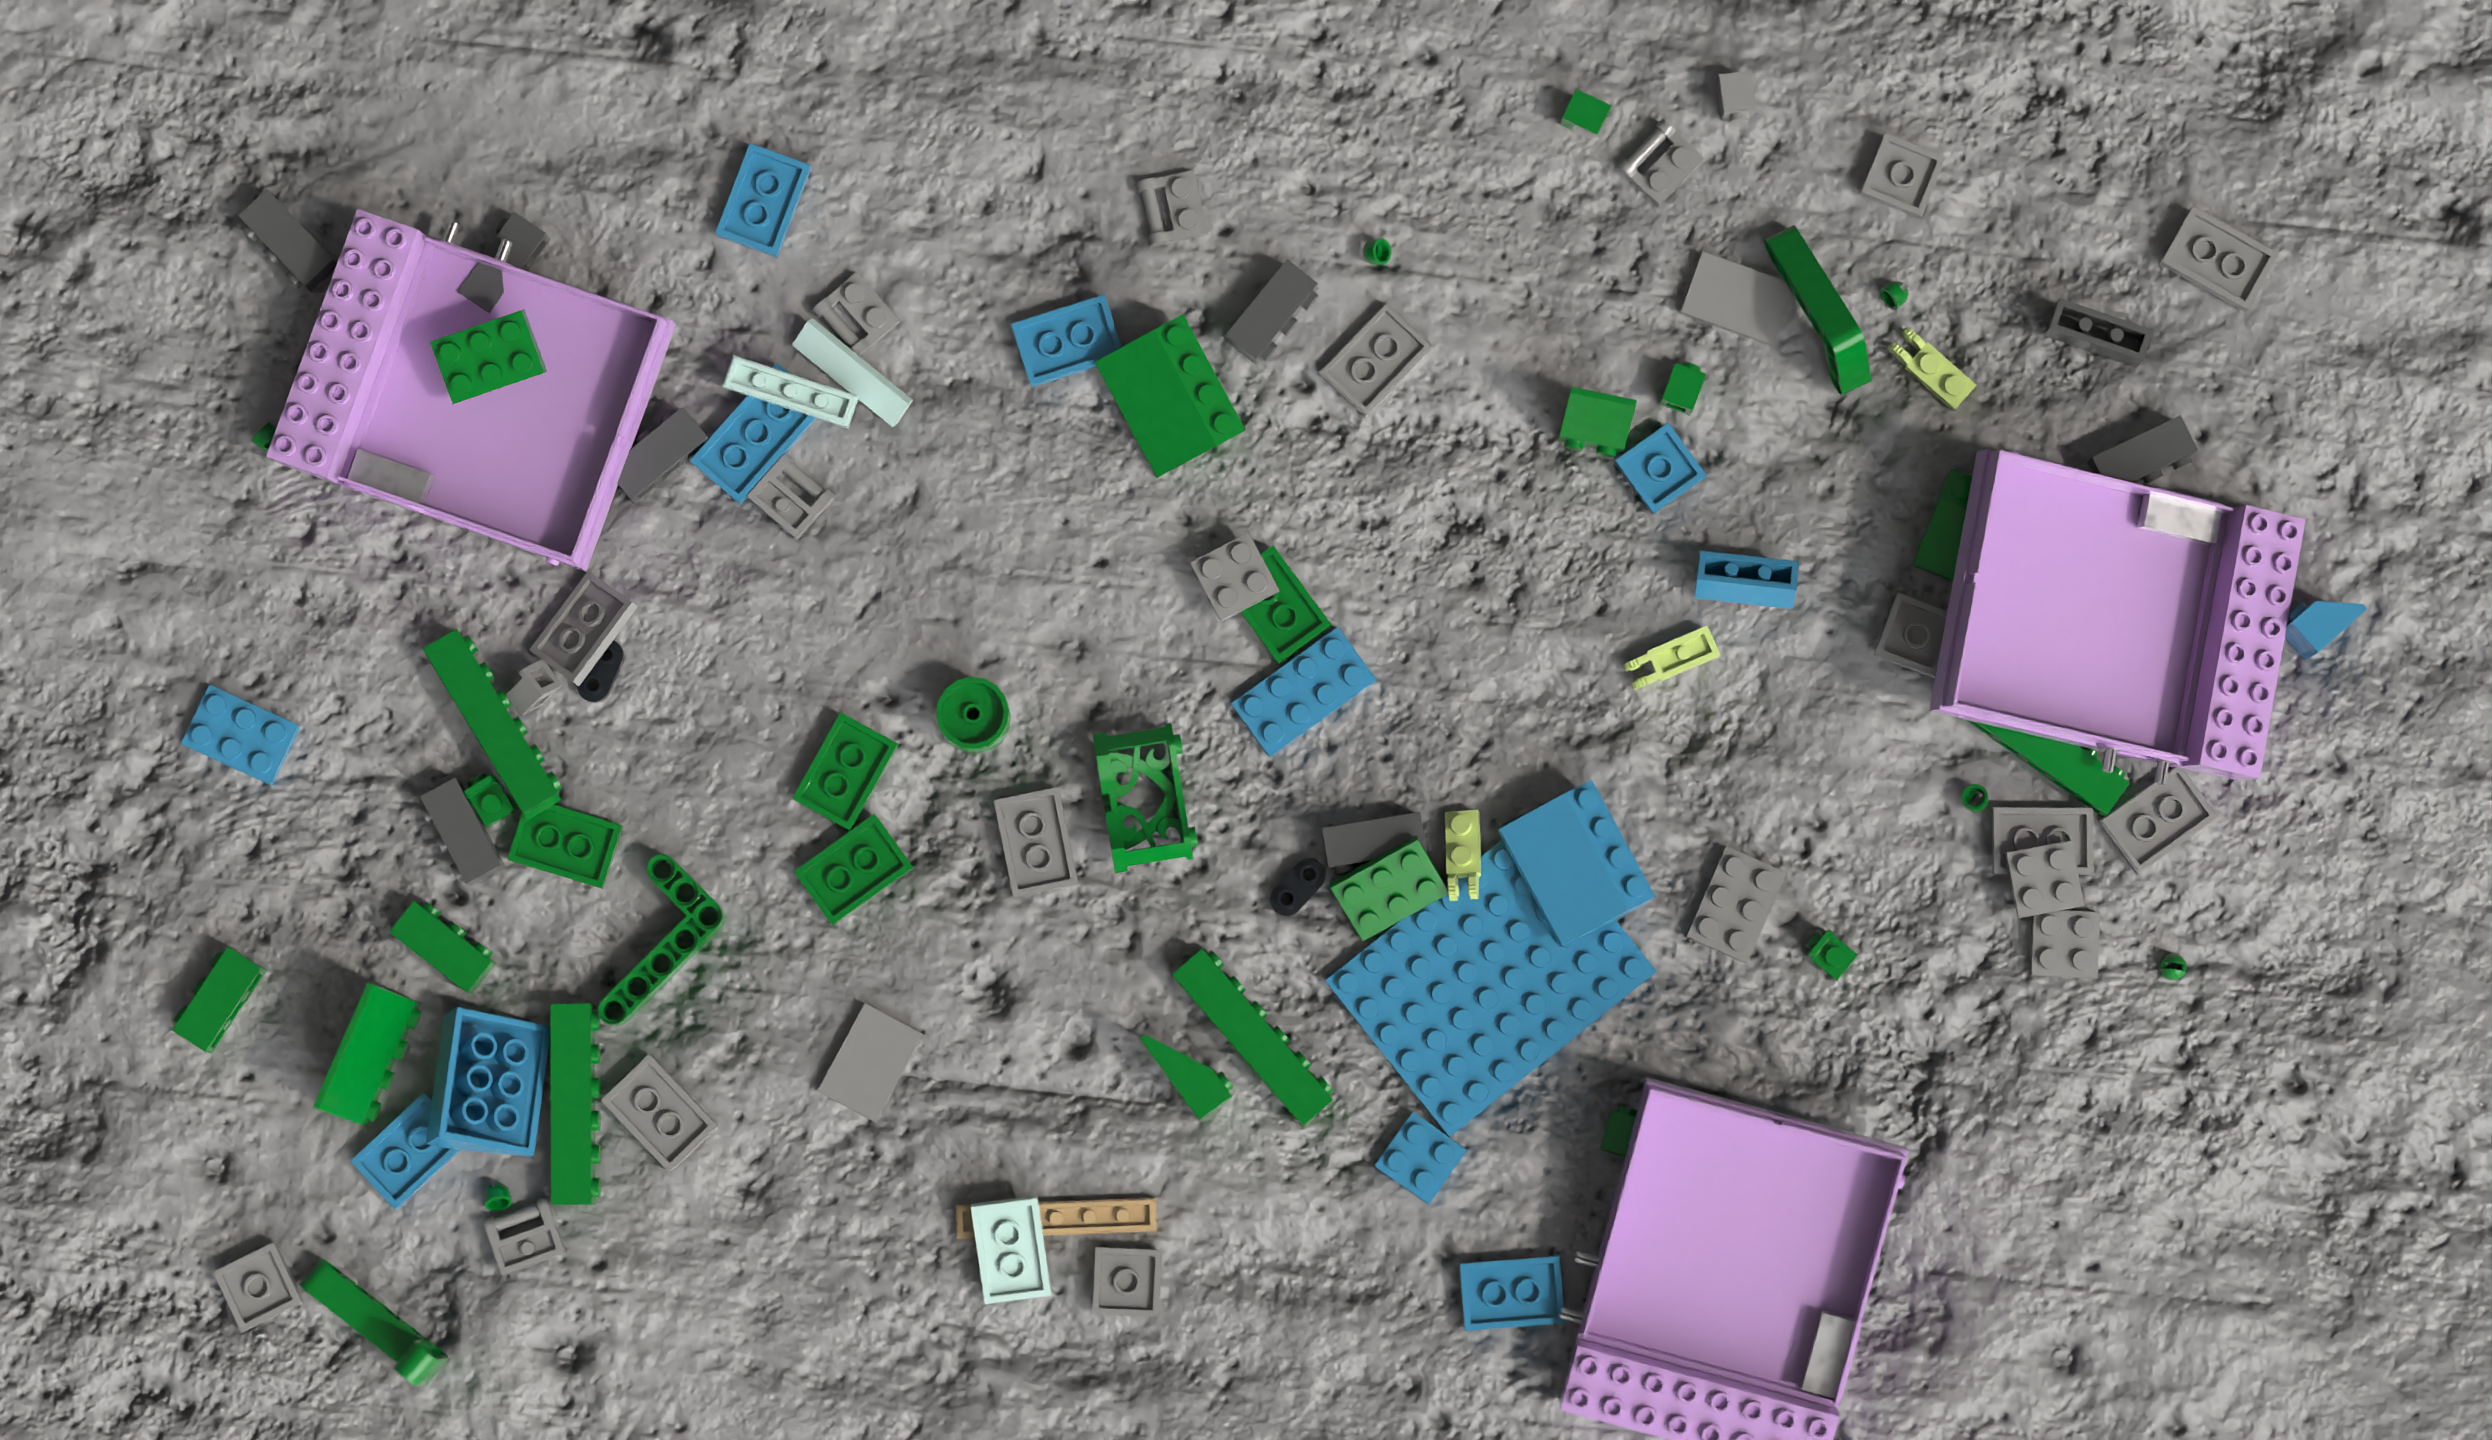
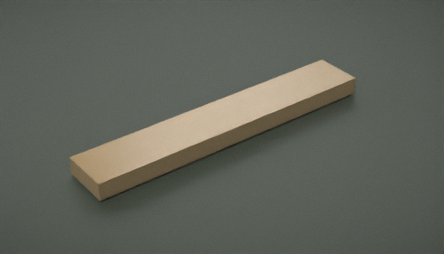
(1081, 1217)

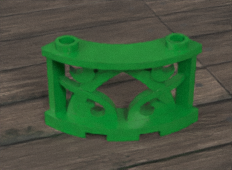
(1124, 838)

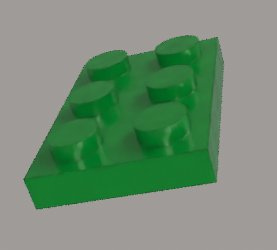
(488, 356)
(1288, 617)
(845, 771)
(567, 845)
(853, 869)
(1389, 888)

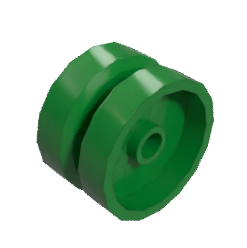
(978, 734)

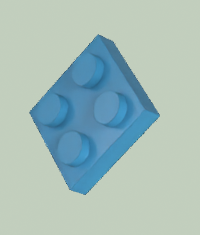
(1660, 468)
(1420, 1158)

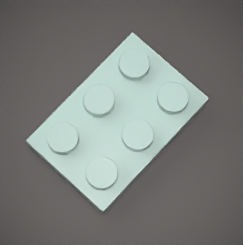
(1011, 1249)

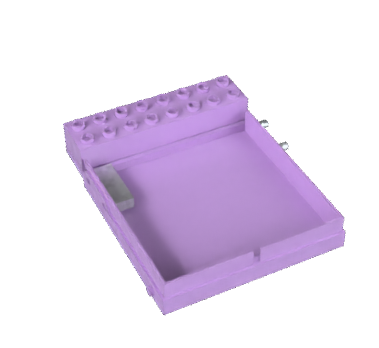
(510, 464)
(2117, 617)
(1730, 1272)

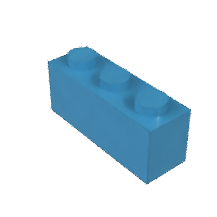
(1746, 579)

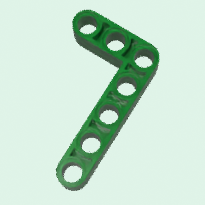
(1823, 307)
(669, 945)
(415, 1355)

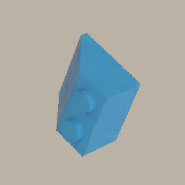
(2318, 624)

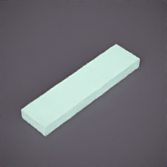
(852, 372)
(790, 391)

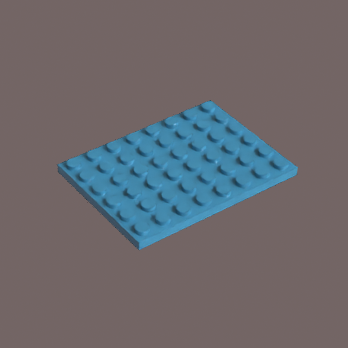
(1482, 991)

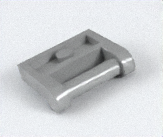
(1668, 170)
(1183, 205)
(865, 309)
(785, 505)
(527, 1247)

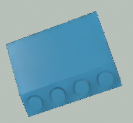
(1576, 863)
(488, 1083)

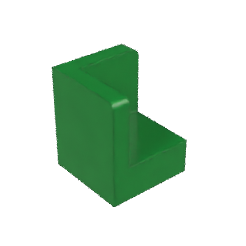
(1585, 113)

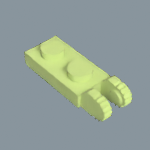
(1933, 370)
(1675, 657)
(1463, 851)

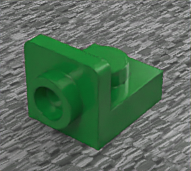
(489, 799)
(1830, 954)

